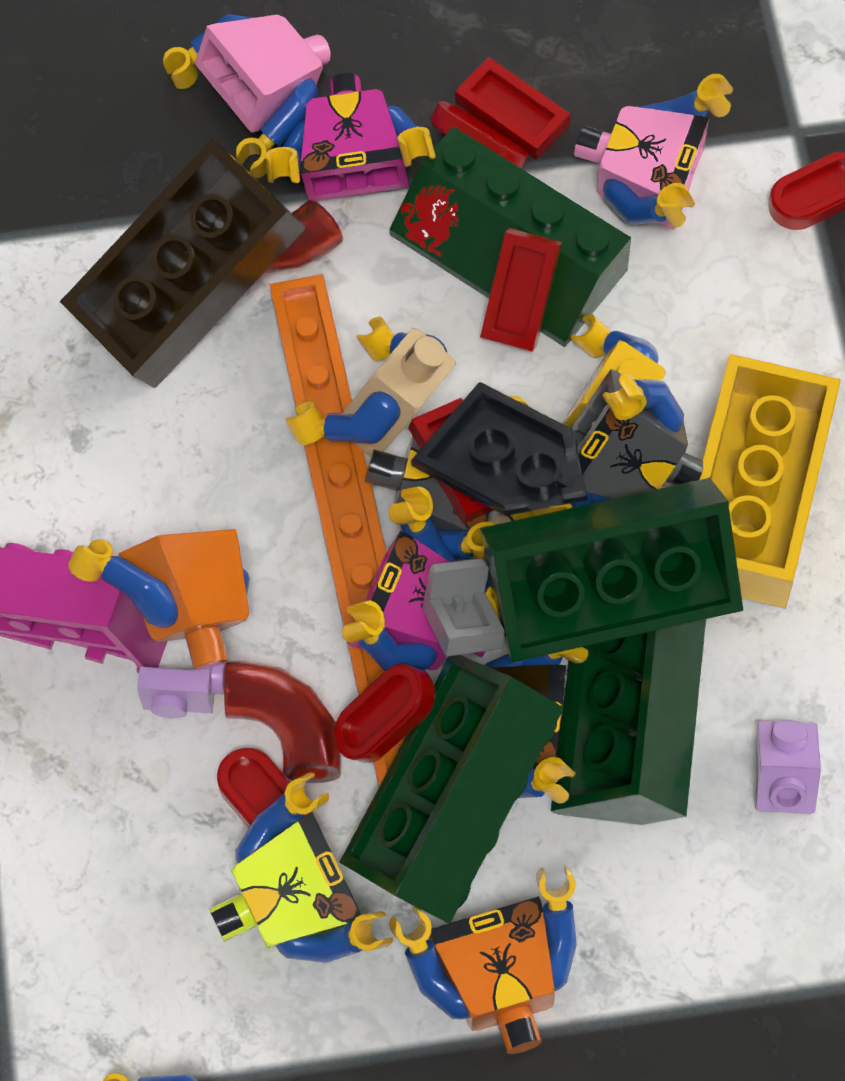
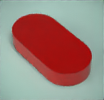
(449, 115)
(809, 193)
(384, 713)
(250, 782)

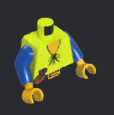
(294, 886)

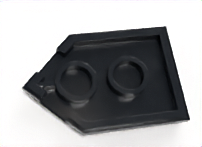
(504, 455)

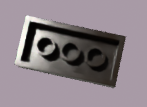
(182, 264)

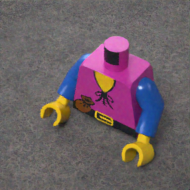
(350, 144)
(391, 617)

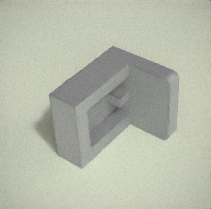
(460, 609)

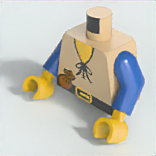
(389, 398)

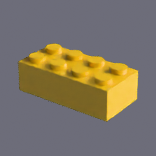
(767, 464)

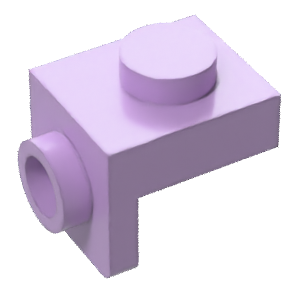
(178, 691)
(787, 766)

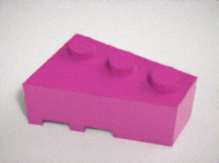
(50, 604)

